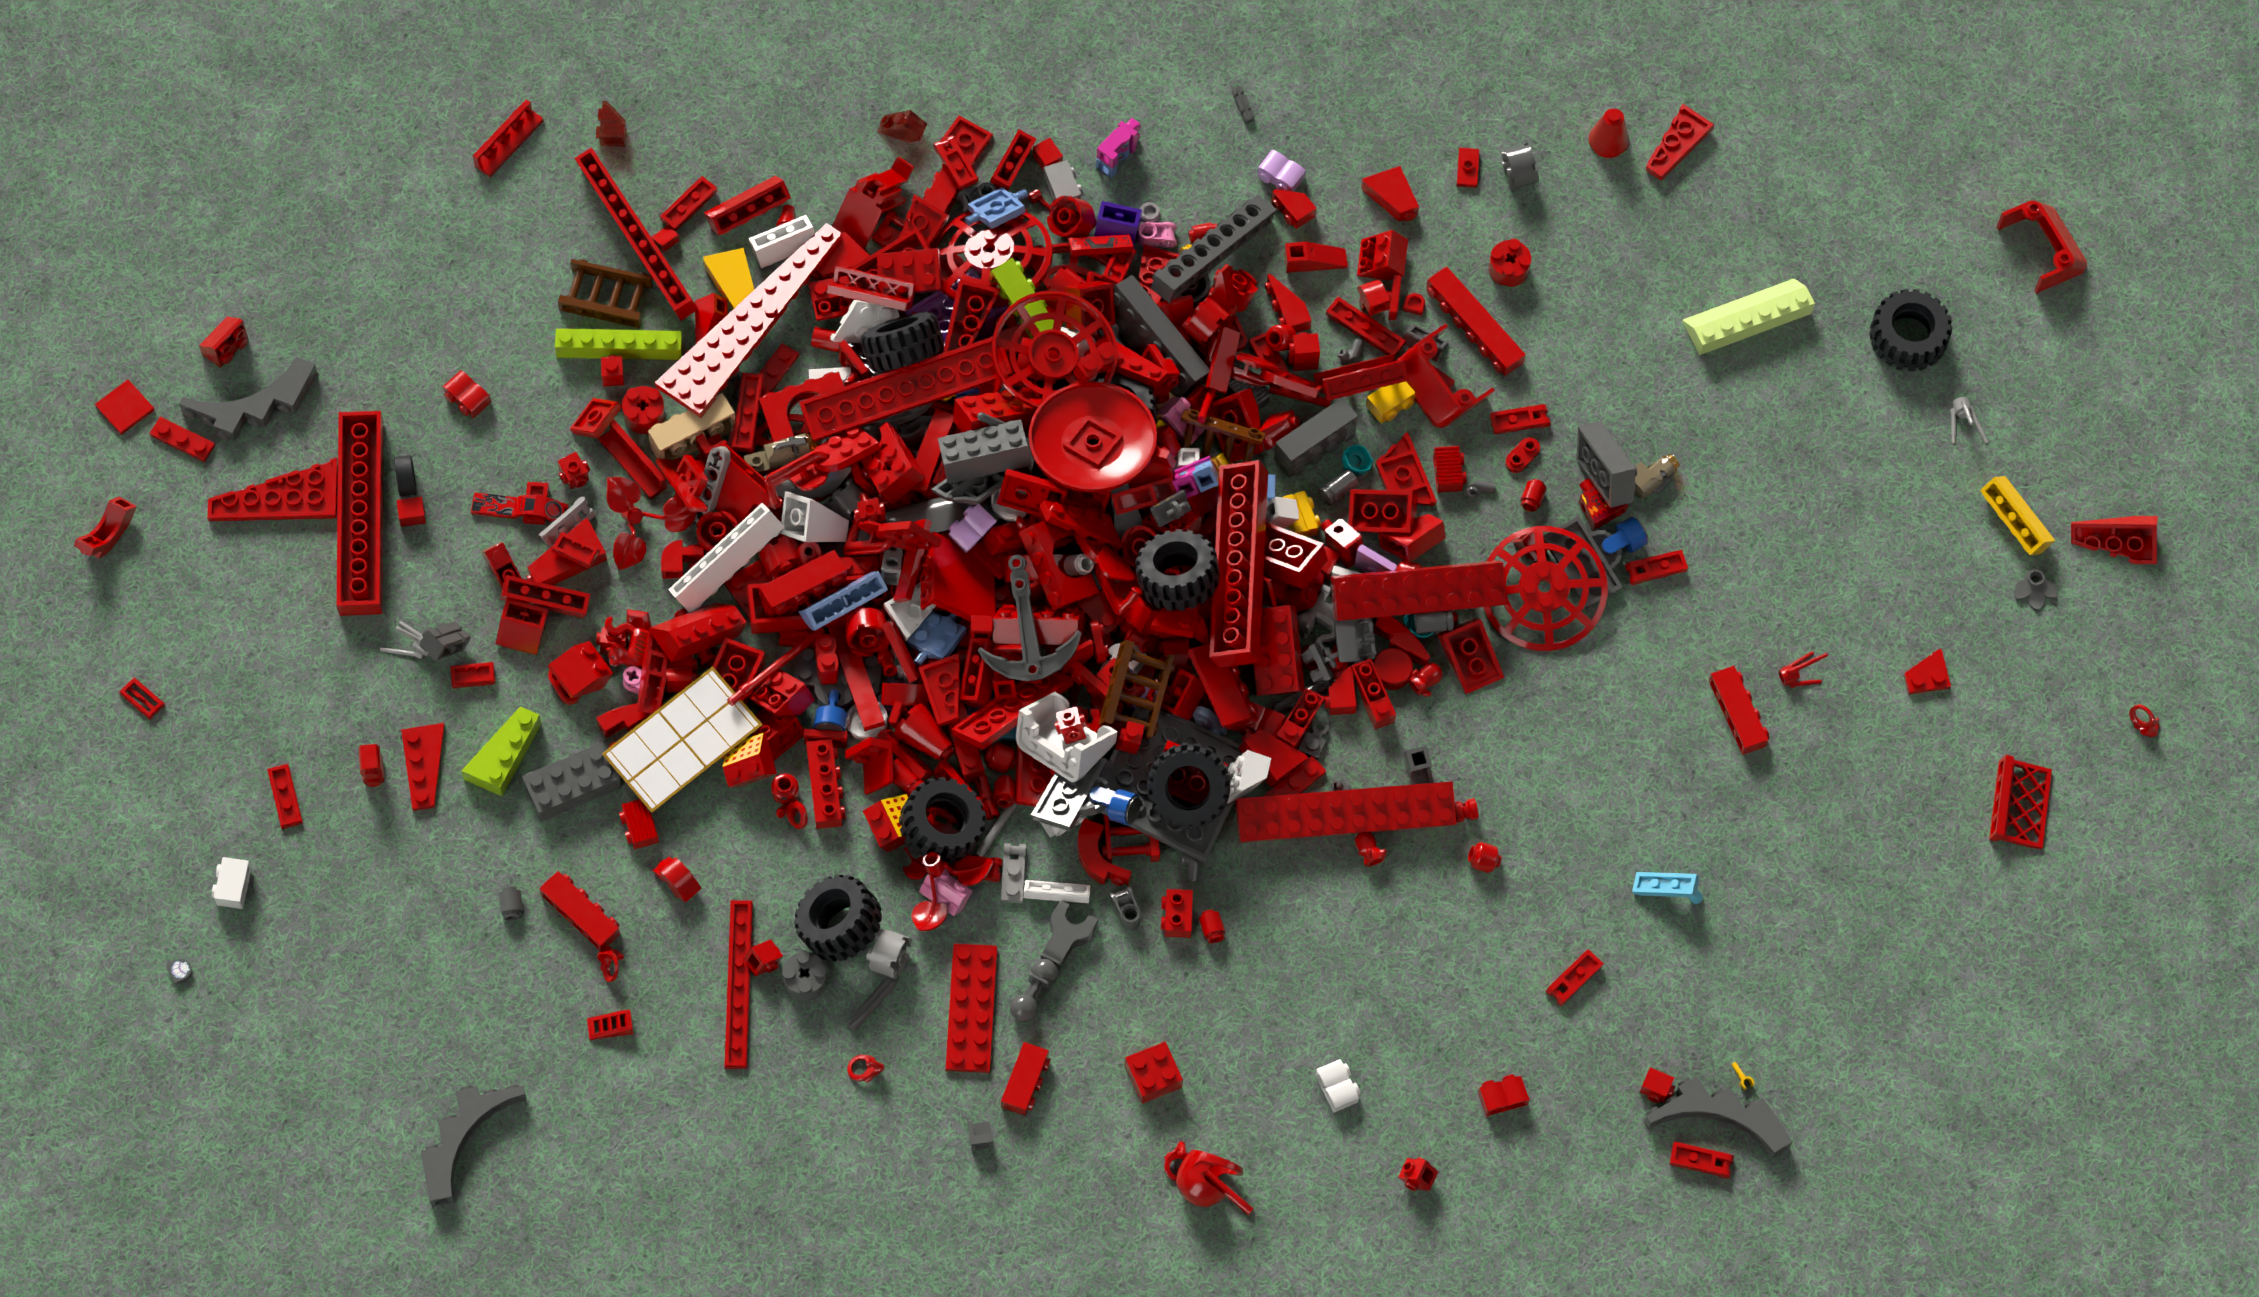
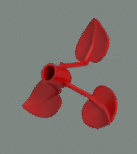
(620, 498)
(970, 872)

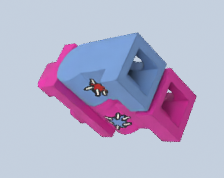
(1117, 146)
(1196, 476)

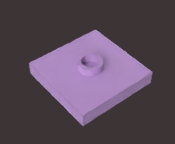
(1370, 561)

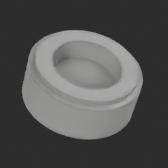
(1150, 212)

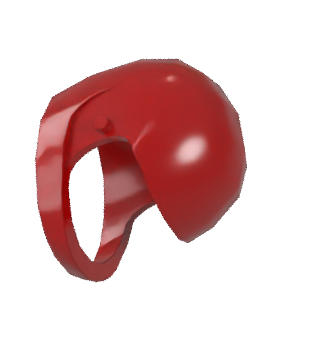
(1192, 1180)

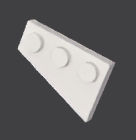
(908, 614)

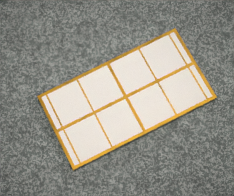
(681, 740)

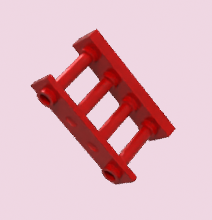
(1361, 377)
(1150, 849)

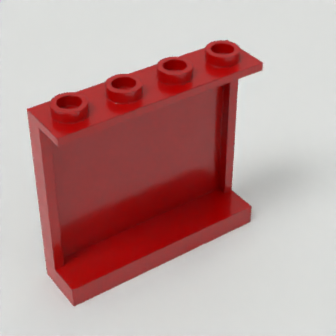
(956, 581)

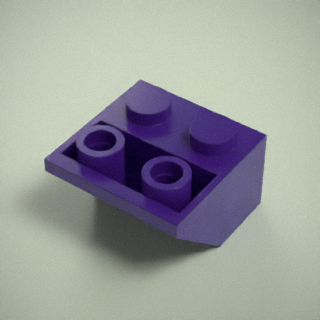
(1118, 220)

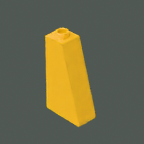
(730, 275)

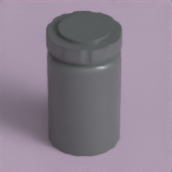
(1338, 487)
(1434, 621)

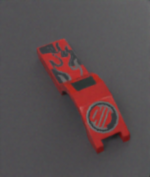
(518, 506)

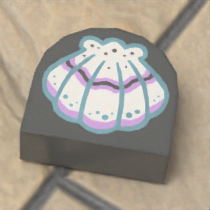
(179, 970)

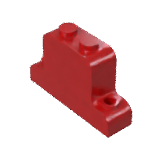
(742, 488)

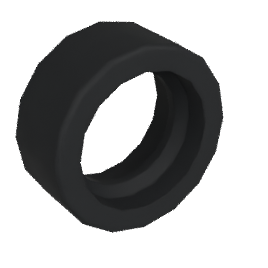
(405, 475)

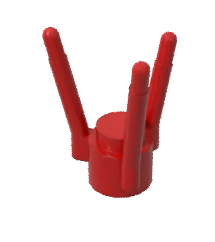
(1790, 673)

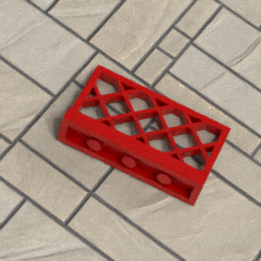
(2002, 804)

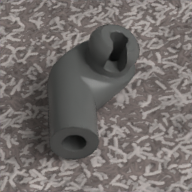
(1352, 354)

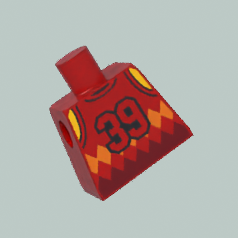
(1596, 508)

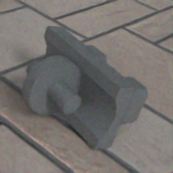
(1170, 508)
(1323, 671)

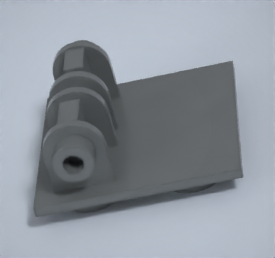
(1355, 640)

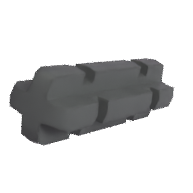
(1243, 104)

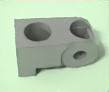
(891, 565)

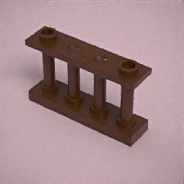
(608, 312)
(1251, 435)
(1122, 674)

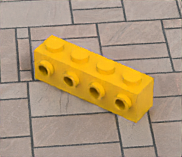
(2017, 515)

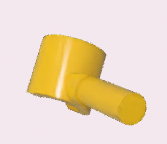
(1742, 1077)

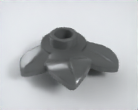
(2035, 592)

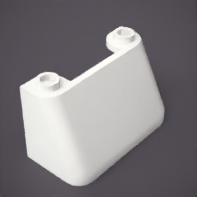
(1039, 739)

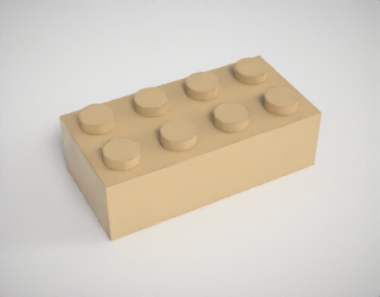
(678, 434)

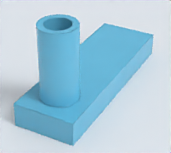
(1668, 885)

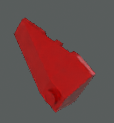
(2127, 536)

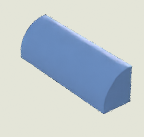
(843, 600)

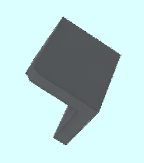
(980, 1135)

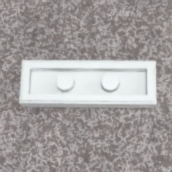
(1056, 891)

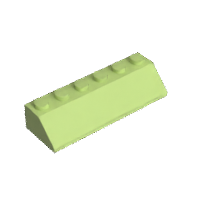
(1749, 315)

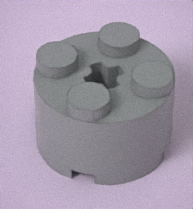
(889, 953)

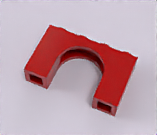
(779, 404)
(1058, 587)

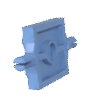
(996, 207)
(936, 637)

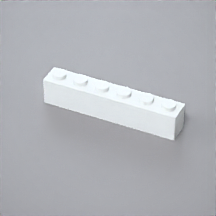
(726, 558)

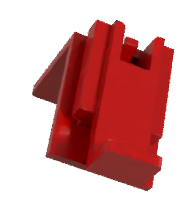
(870, 199)

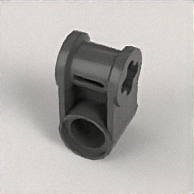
(969, 195)
(1125, 904)

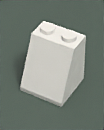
(811, 521)

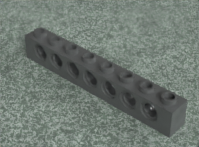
(1212, 248)

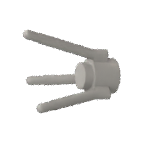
(1964, 410)
(413, 634)

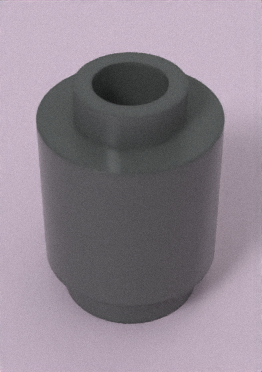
(511, 903)

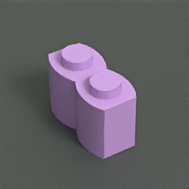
(1281, 172)
(971, 528)

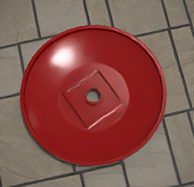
(1089, 412)

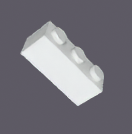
(781, 241)

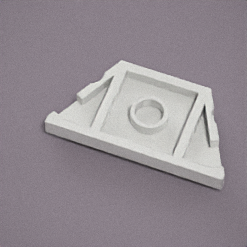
(860, 319)

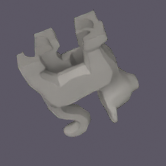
(1321, 613)

